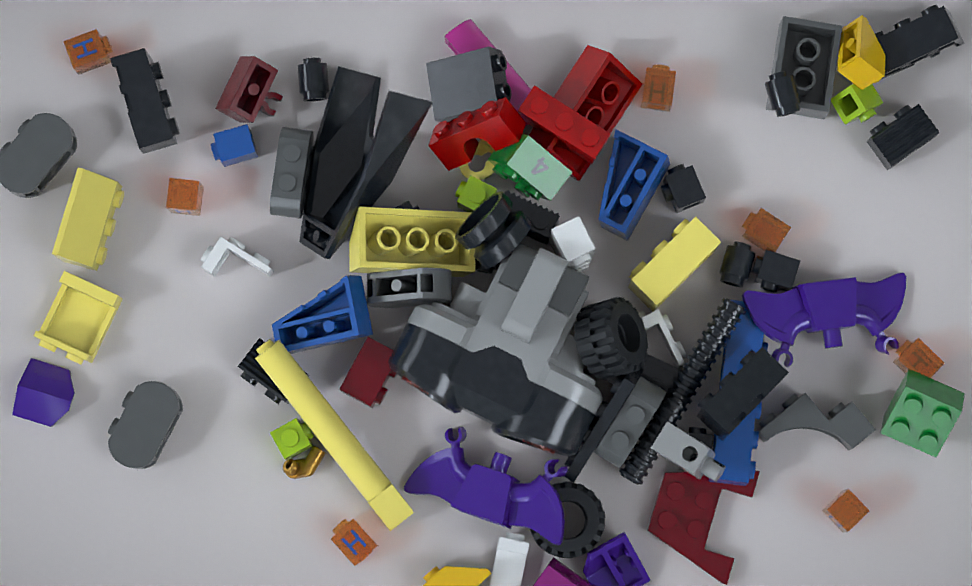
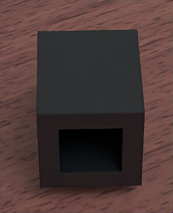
(682, 188)
(775, 271)

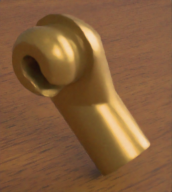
(304, 467)

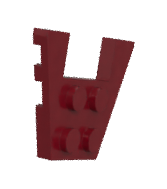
(685, 516)

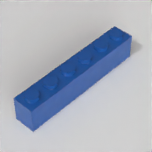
(738, 445)

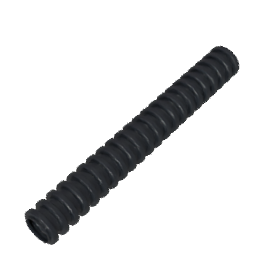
(683, 388)

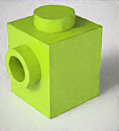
(856, 103)
(473, 193)
(292, 438)

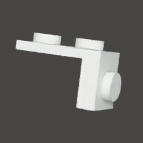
(216, 256)
(664, 326)
(509, 560)

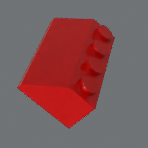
(599, 91)

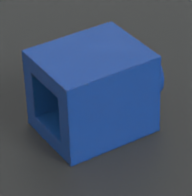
(234, 146)

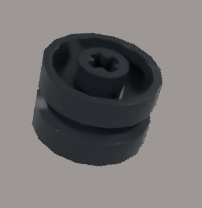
(493, 230)

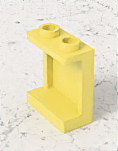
(78, 319)

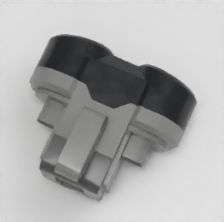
(508, 353)

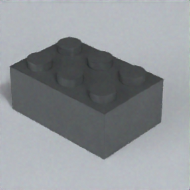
(810, 54)

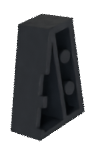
(918, 39)
(146, 100)
(741, 392)

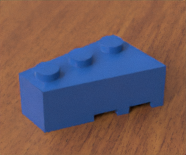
(630, 183)
(327, 319)

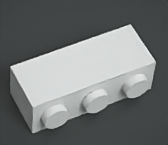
(573, 244)

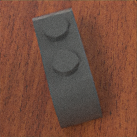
(36, 154)
(291, 172)
(409, 287)
(630, 422)
(144, 424)

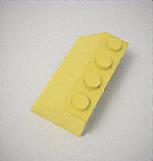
(408, 240)

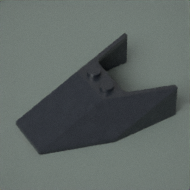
(350, 163)

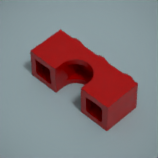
(556, 118)
(494, 122)

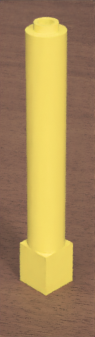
(333, 433)

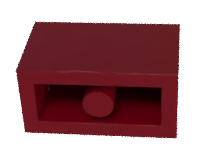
(369, 374)

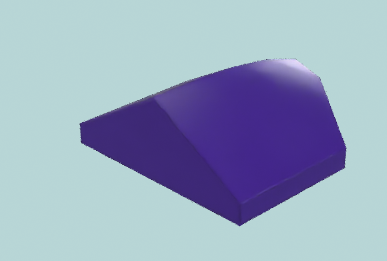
(43, 393)
(615, 564)

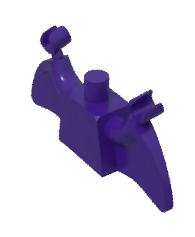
(827, 309)
(491, 491)

